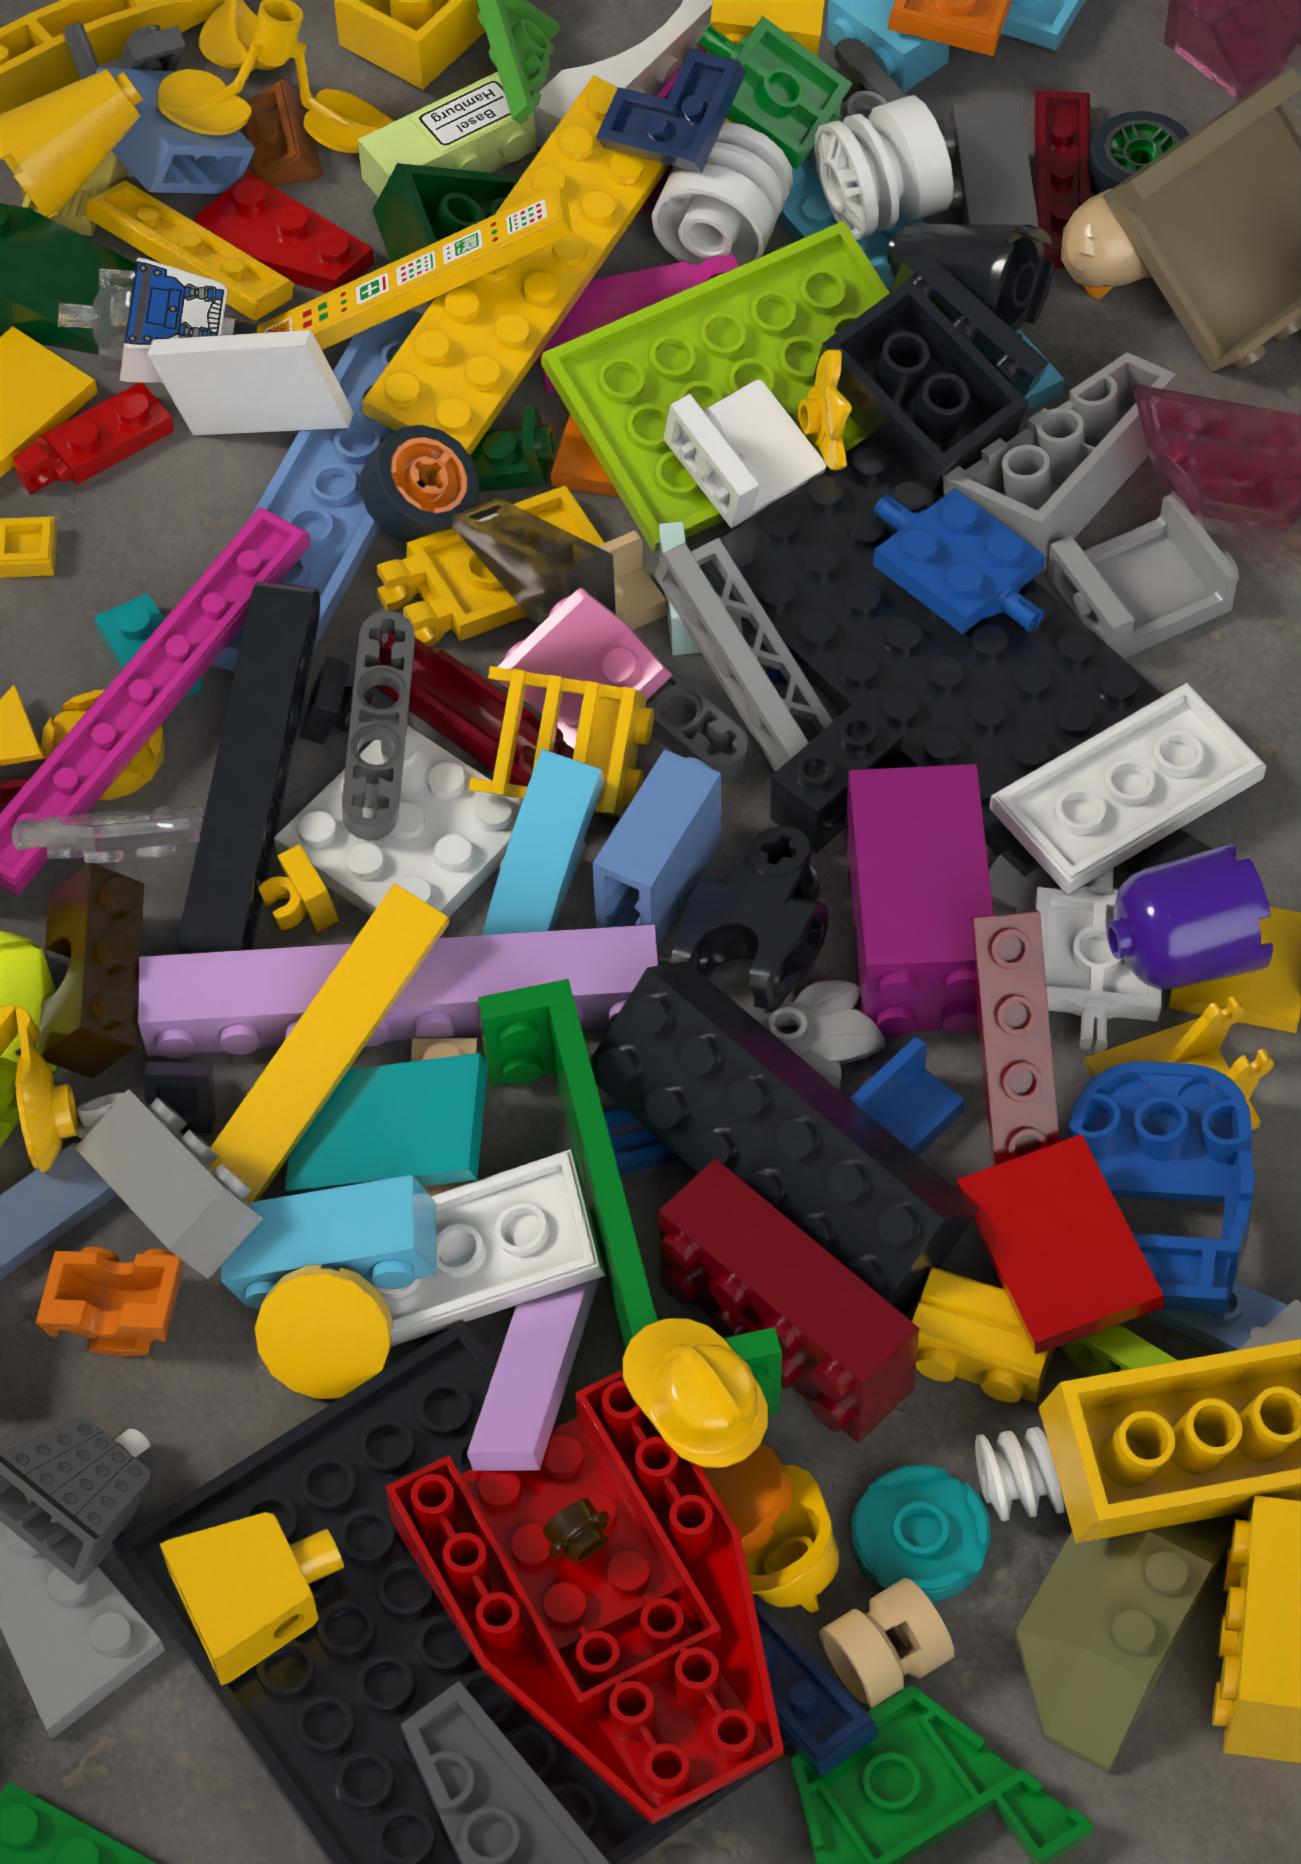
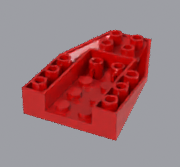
(639, 1652)

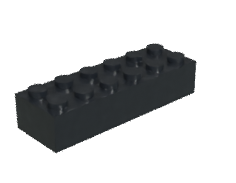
(736, 1093)

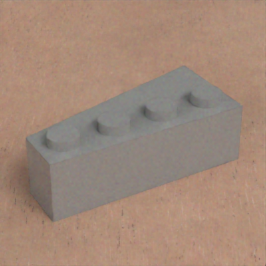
(1067, 459)

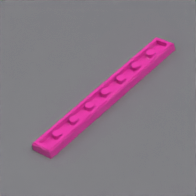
(149, 686)

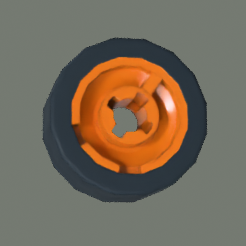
(392, 488)

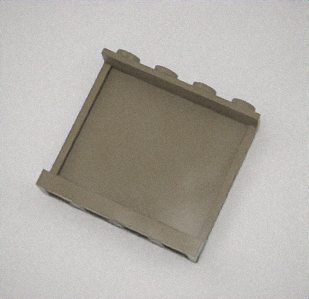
(1225, 225)

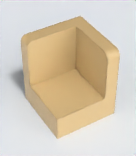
(636, 594)

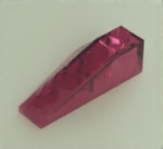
(1234, 40)

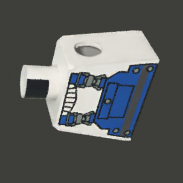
(170, 306)

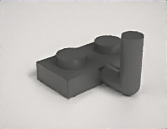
(145, 50)

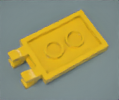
(457, 585)

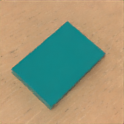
(395, 1124)

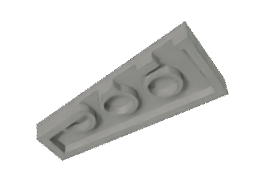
(65, 1636)

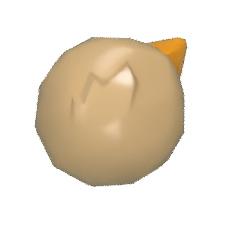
(1099, 250)

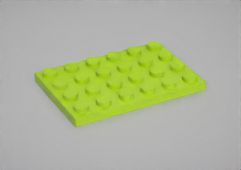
(708, 343)

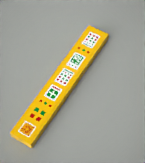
(430, 271)

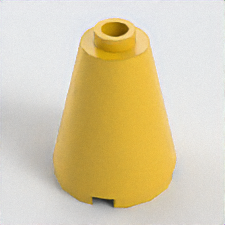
(66, 136)

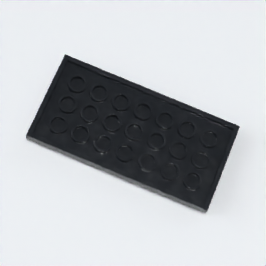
(952, 696)

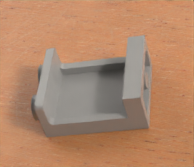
(1145, 580)

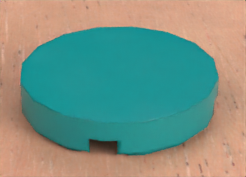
(921, 1529)

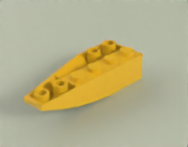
(38, 58)

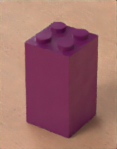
(913, 887)

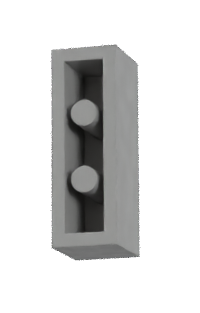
(171, 1181)

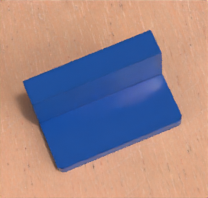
(910, 1098)

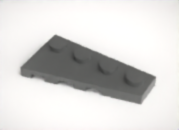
(487, 1791)

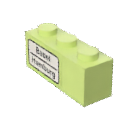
(457, 132)

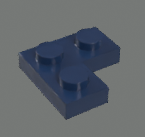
(684, 125)

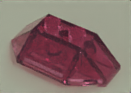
(1224, 456)

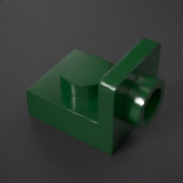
(515, 455)

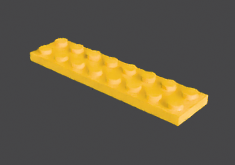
(490, 331)

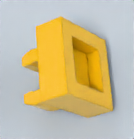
(304, 891)

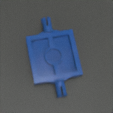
(959, 561)

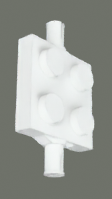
(1080, 965)

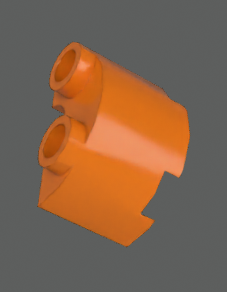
(111, 1301)

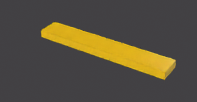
(328, 1038)

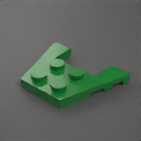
(921, 1785)

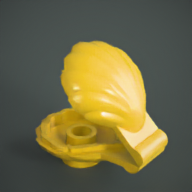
(44, 1109)

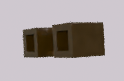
(95, 1010)

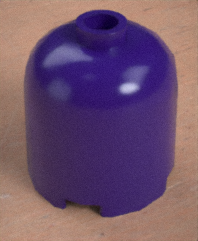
(1191, 920)

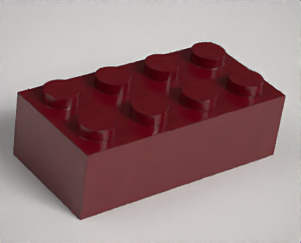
(762, 1272)

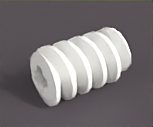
(1018, 1472)

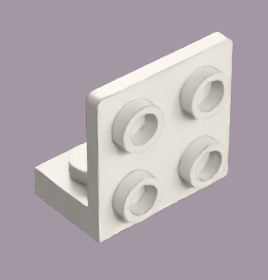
(742, 450)

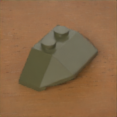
(1110, 1629)

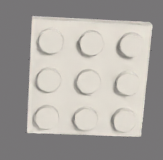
(441, 842)

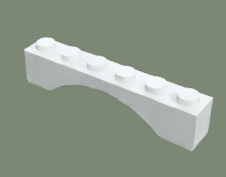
(640, 69)

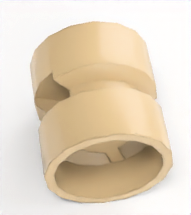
(866, 1657)

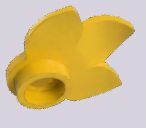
(826, 411)

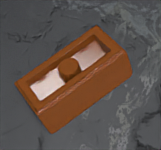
(282, 145)

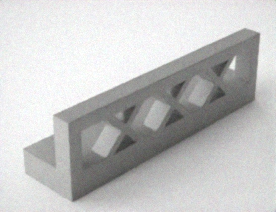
(730, 656)

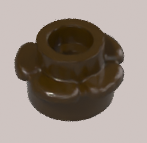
(577, 1531)

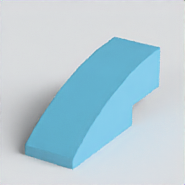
(544, 846)

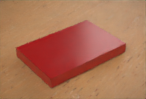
(1060, 1244)

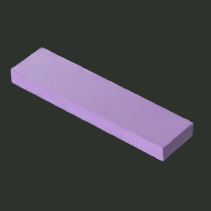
(530, 1380)

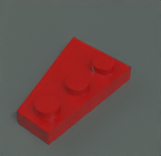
(286, 235)

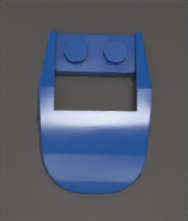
(1178, 1138)

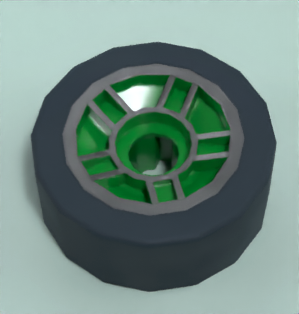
(1128, 144)

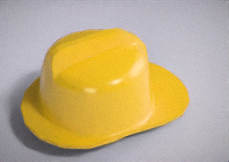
(696, 1392)
(800, 1554)

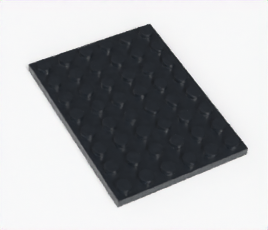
(335, 1697)

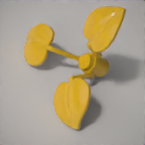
(263, 41)

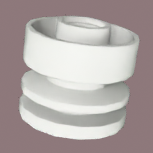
(884, 166)
(728, 204)

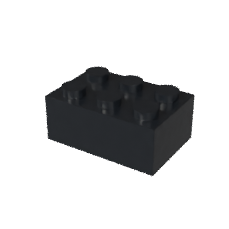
(922, 387)

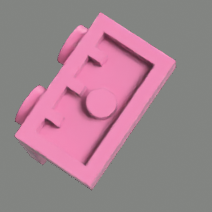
(585, 644)

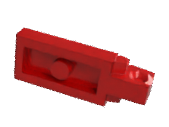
(94, 439)

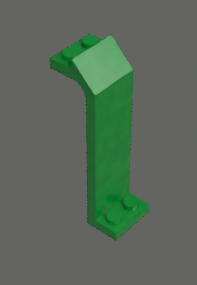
(540, 1034)

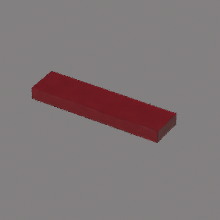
(1060, 162)

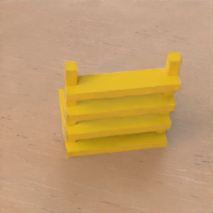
(607, 736)

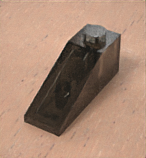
(535, 558)

